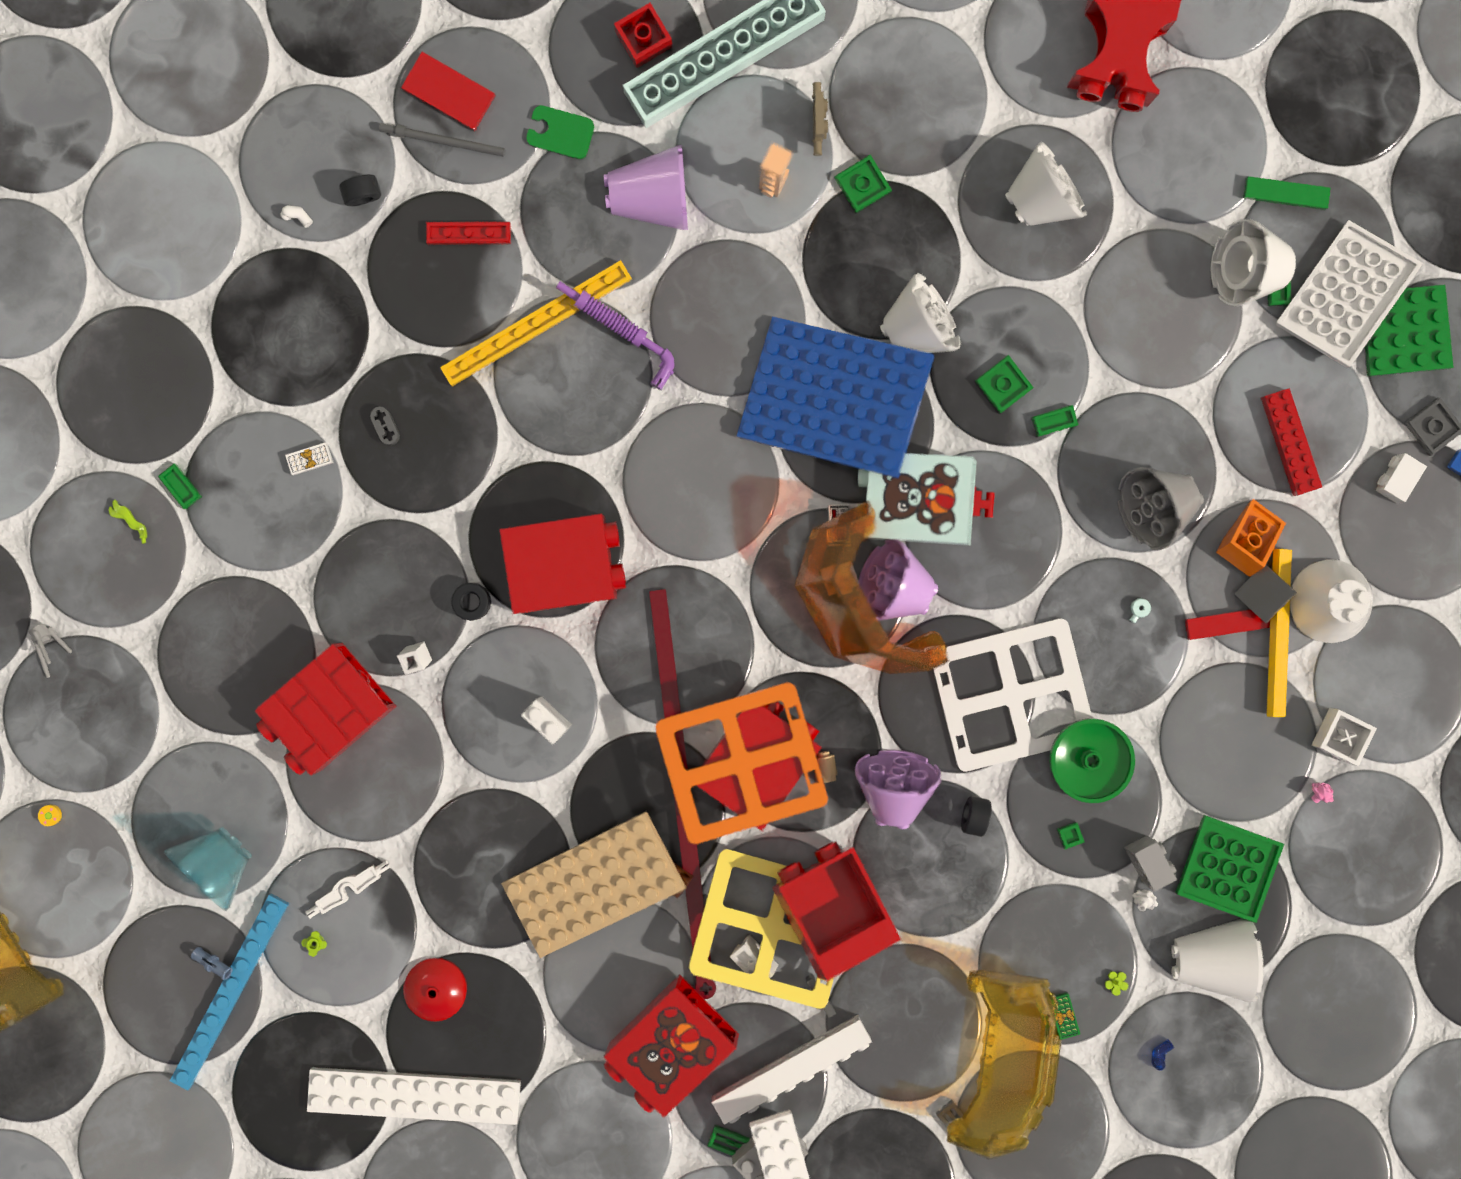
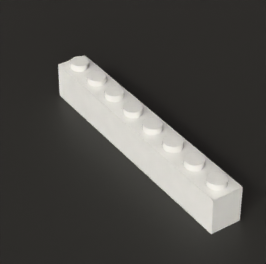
(791, 1069)

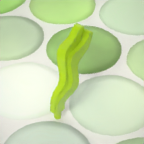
(123, 512)

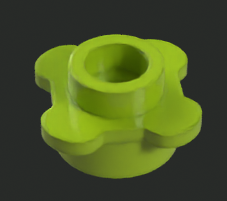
(318, 939)

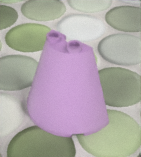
(650, 190)

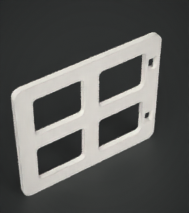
(1012, 692)

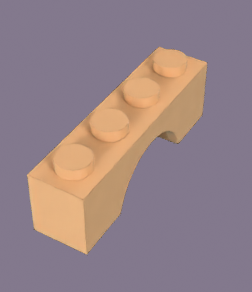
(774, 171)

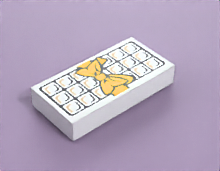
(309, 459)

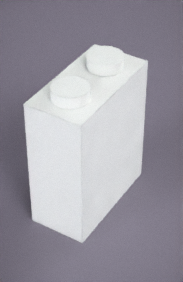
(546, 720)

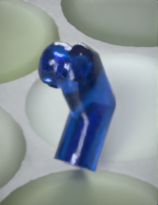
(1159, 1054)

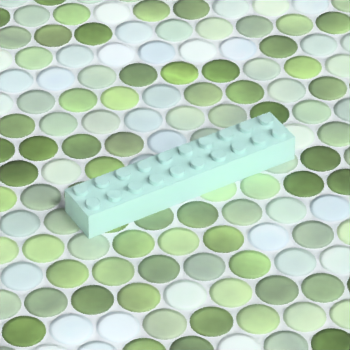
(719, 56)

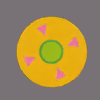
(49, 815)

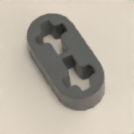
(389, 423)

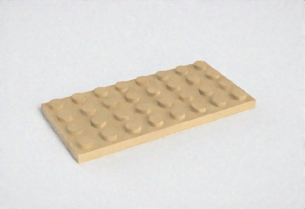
(593, 885)

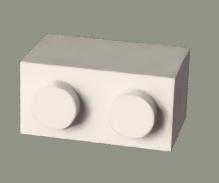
(1400, 478)

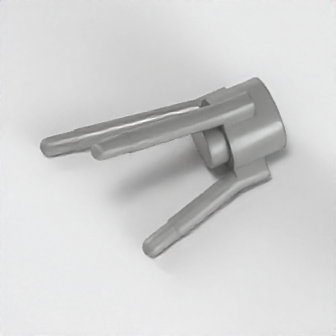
(40, 636)

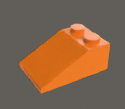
(1251, 538)

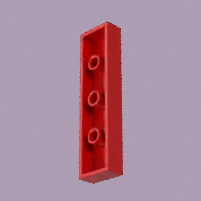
(1291, 442)

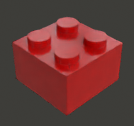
(643, 35)

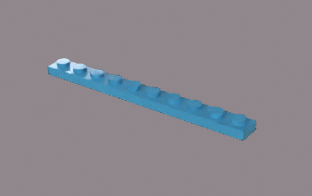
(229, 992)

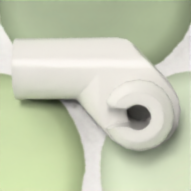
(296, 212)

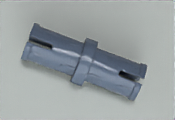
(211, 963)

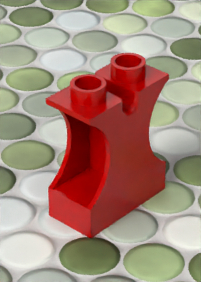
(1123, 39)

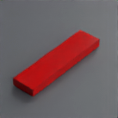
(468, 233)
(1224, 624)

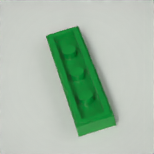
(1287, 193)

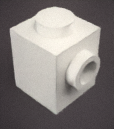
(414, 658)

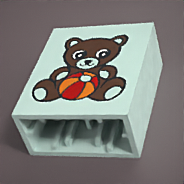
(927, 501)

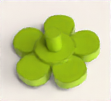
(1116, 983)

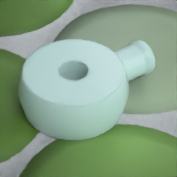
(1137, 613)

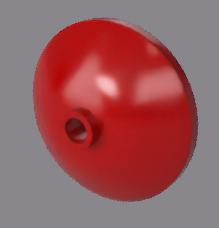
(441, 977)

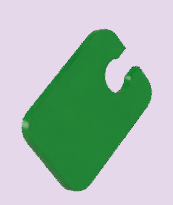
(566, 132)

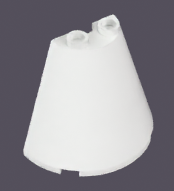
(1221, 960)

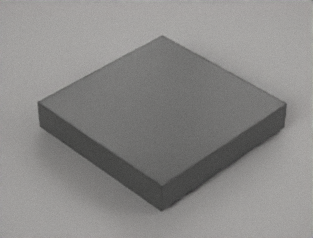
(1434, 426)
(1265, 593)

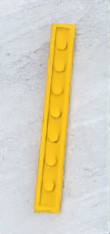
(1279, 641)

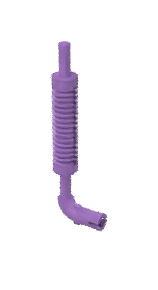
(622, 326)

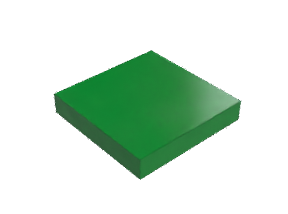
(863, 183)
(1004, 384)

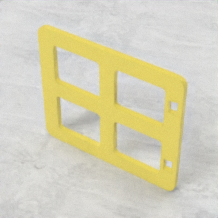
(771, 928)

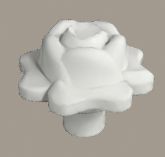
(1145, 899)

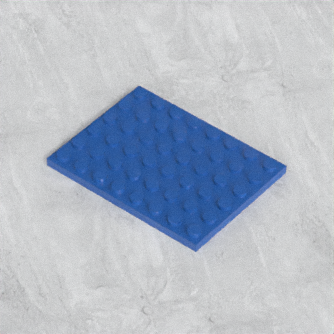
(835, 396)

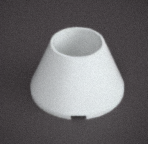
(1250, 263)

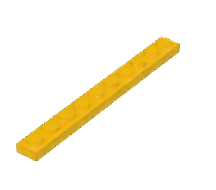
(532, 325)

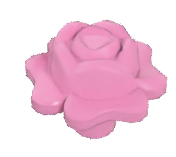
(1322, 792)

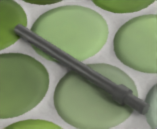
(402, 131)

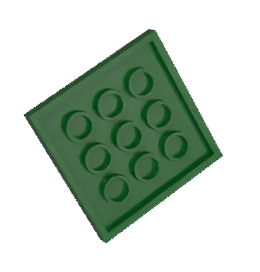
(1412, 335)
(1229, 868)

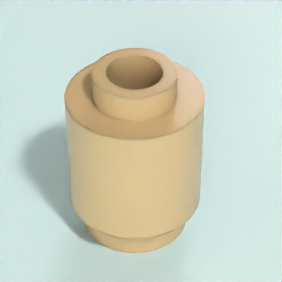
(827, 766)

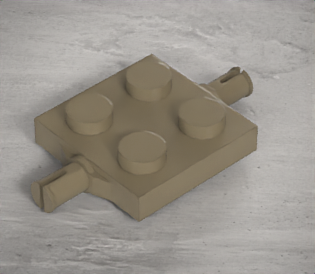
(820, 126)

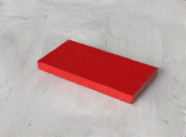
(448, 91)

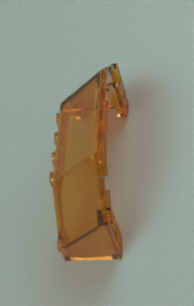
(842, 608)

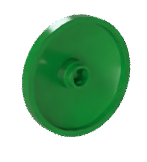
(1092, 760)

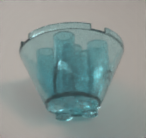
(213, 864)

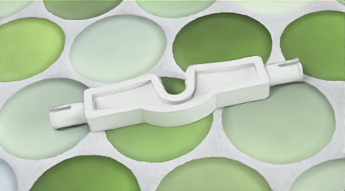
(355, 882)

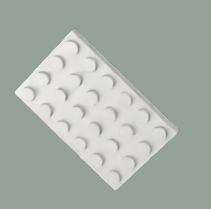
(1348, 294)

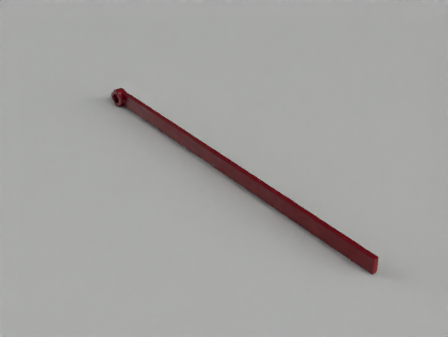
(671, 707)

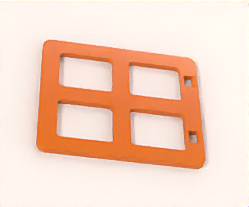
(740, 763)

